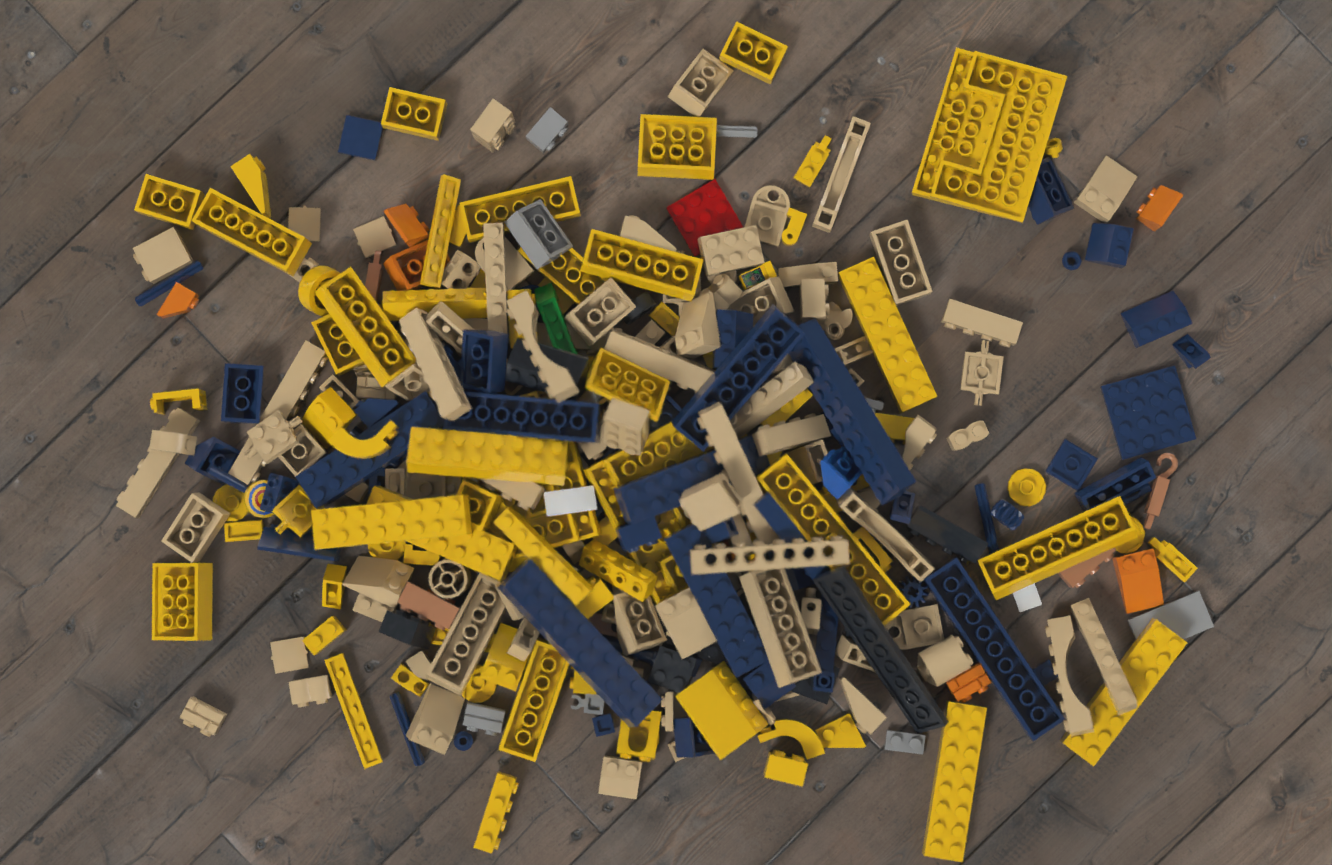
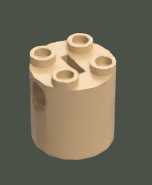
(443, 585)
(943, 661)

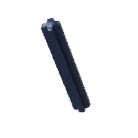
(168, 283)
(986, 517)
(405, 723)

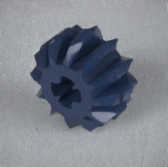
(1007, 514)
(914, 585)

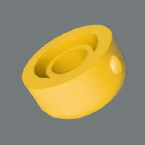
(310, 284)

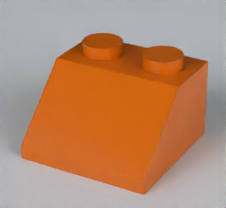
(1158, 207)

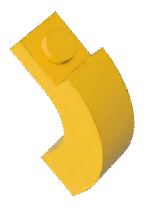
(364, 449)
(805, 735)

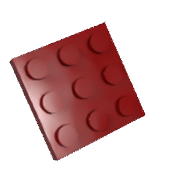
(703, 214)

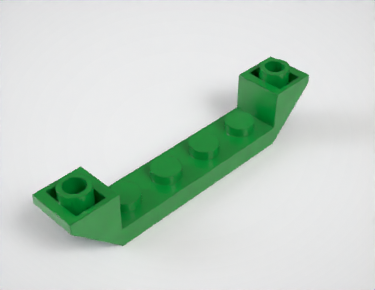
(553, 319)

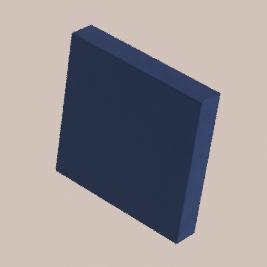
(360, 138)
(1071, 465)

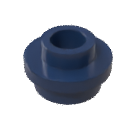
(1071, 254)
(463, 734)

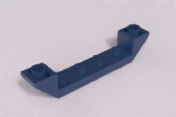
(825, 648)

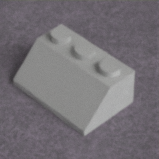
(538, 234)

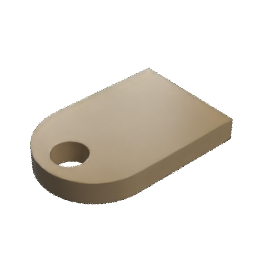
(769, 215)
(515, 265)
(917, 627)

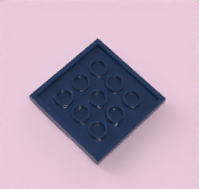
(1148, 412)

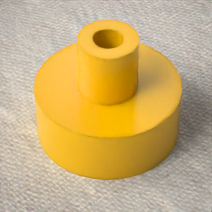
(1053, 147)

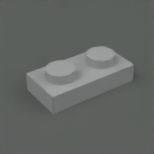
(904, 742)

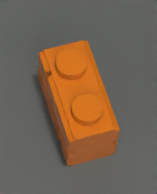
(968, 683)

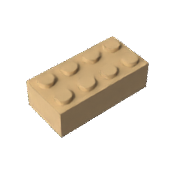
(900, 262)

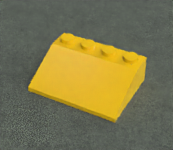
(677, 146)
(627, 382)
(182, 601)
(721, 710)

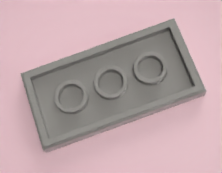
(1183, 617)

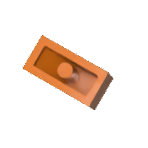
(178, 302)

